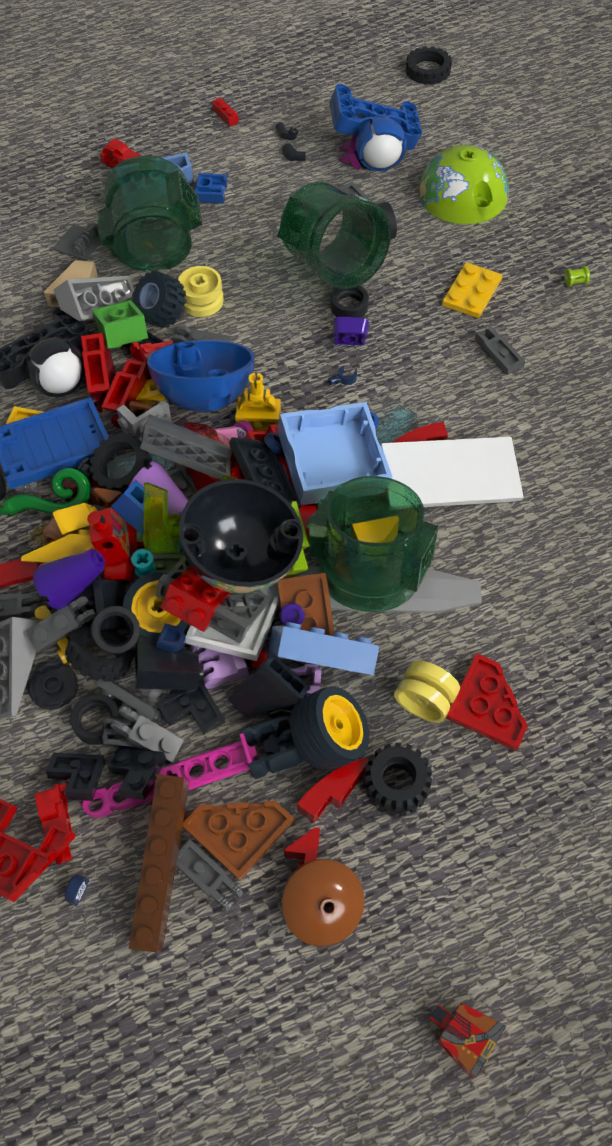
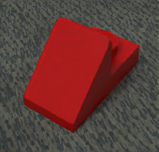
(305, 847)

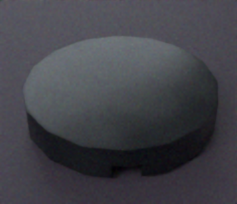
(60, 685)

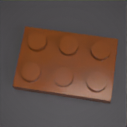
(313, 597)

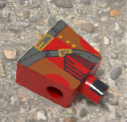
(107, 528)
(467, 1036)

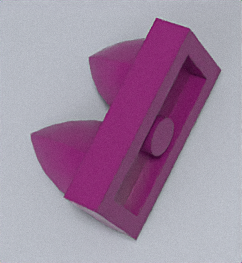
(350, 155)

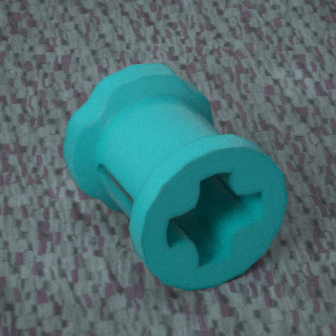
(143, 562)

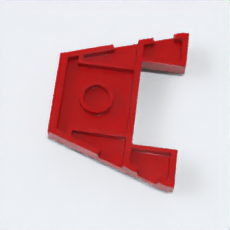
(21, 862)

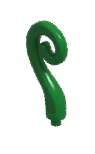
(22, 502)

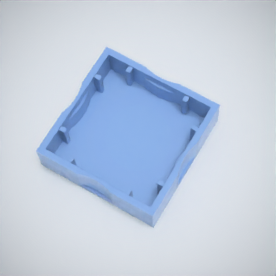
(330, 449)

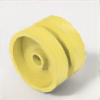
(202, 290)
(427, 691)

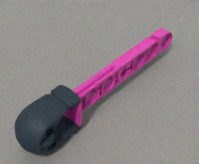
(239, 757)

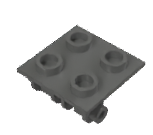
(79, 241)

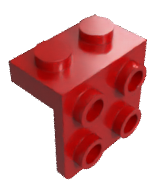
(193, 599)

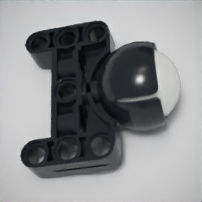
(48, 361)

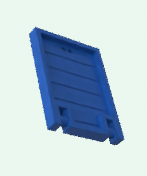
(49, 442)

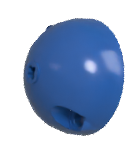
(215, 376)

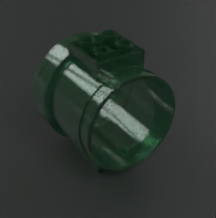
(152, 204)
(358, 246)
(366, 573)

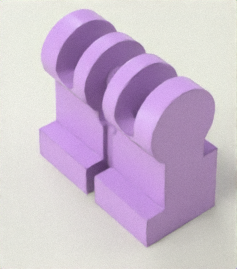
(218, 672)

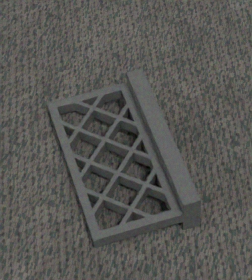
(186, 447)
(225, 618)

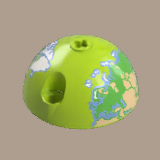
(456, 179)

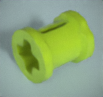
(577, 276)

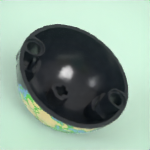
(234, 535)

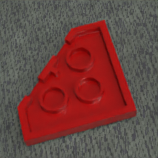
(488, 704)

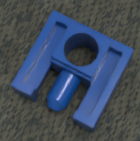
(211, 187)

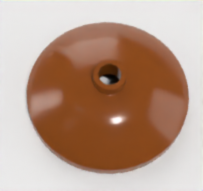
(307, 893)

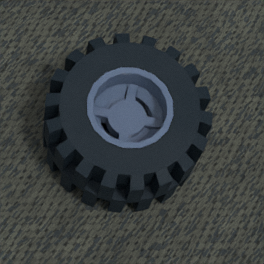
(159, 298)

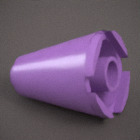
(159, 477)

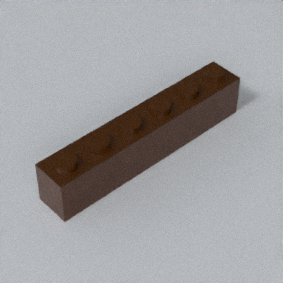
(159, 864)

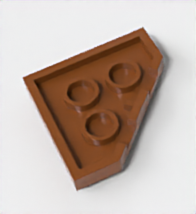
(238, 832)

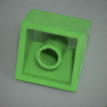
(120, 324)

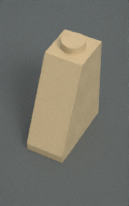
(76, 270)

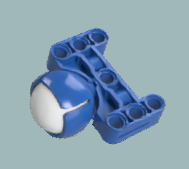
(380, 130)

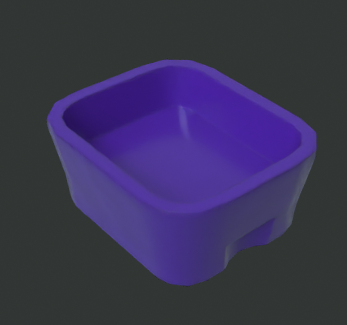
(350, 330)

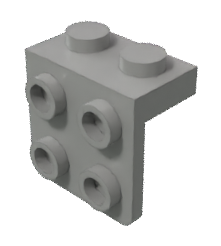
(134, 425)

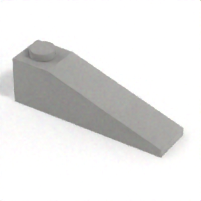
(81, 296)
(15, 663)

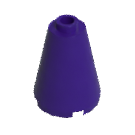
(68, 577)

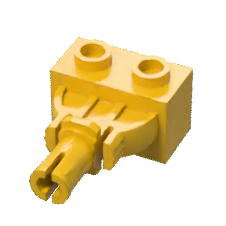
(256, 407)

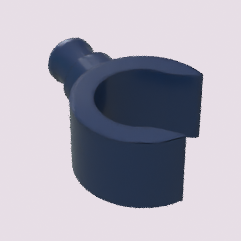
(342, 379)

